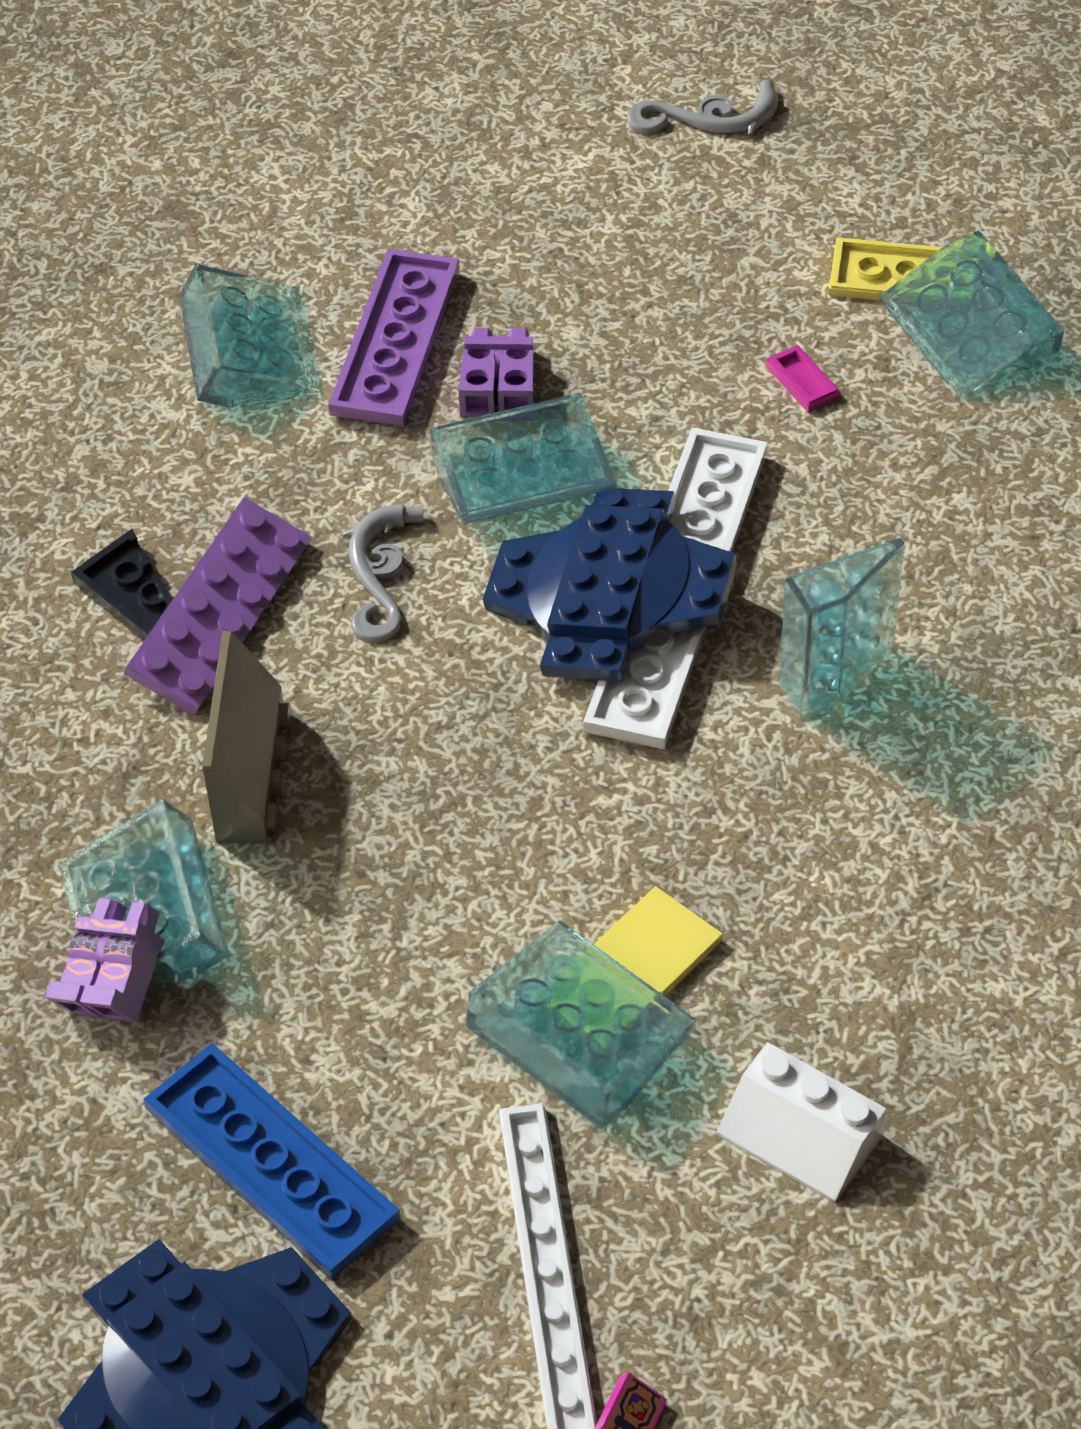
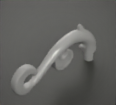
(705, 119)
(371, 574)

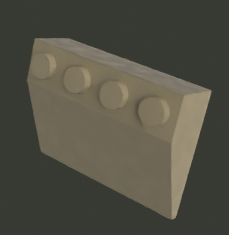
(244, 746)

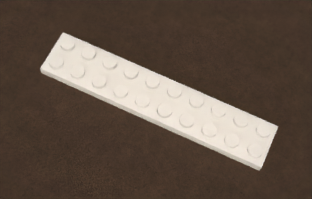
(712, 499)

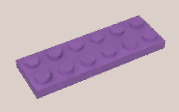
(394, 337)
(221, 594)

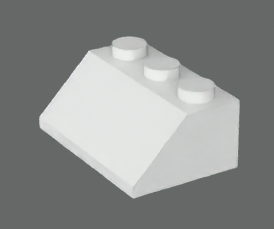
(802, 1122)

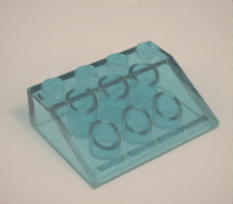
(973, 317)
(245, 339)
(520, 459)
(838, 626)
(156, 863)
(577, 1022)

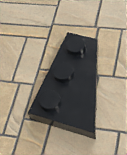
(125, 584)

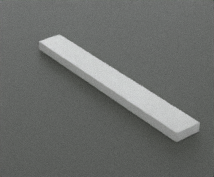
(547, 1269)

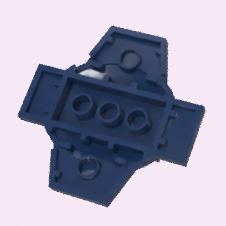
(610, 583)
(207, 1345)

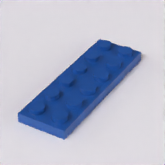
(272, 1160)

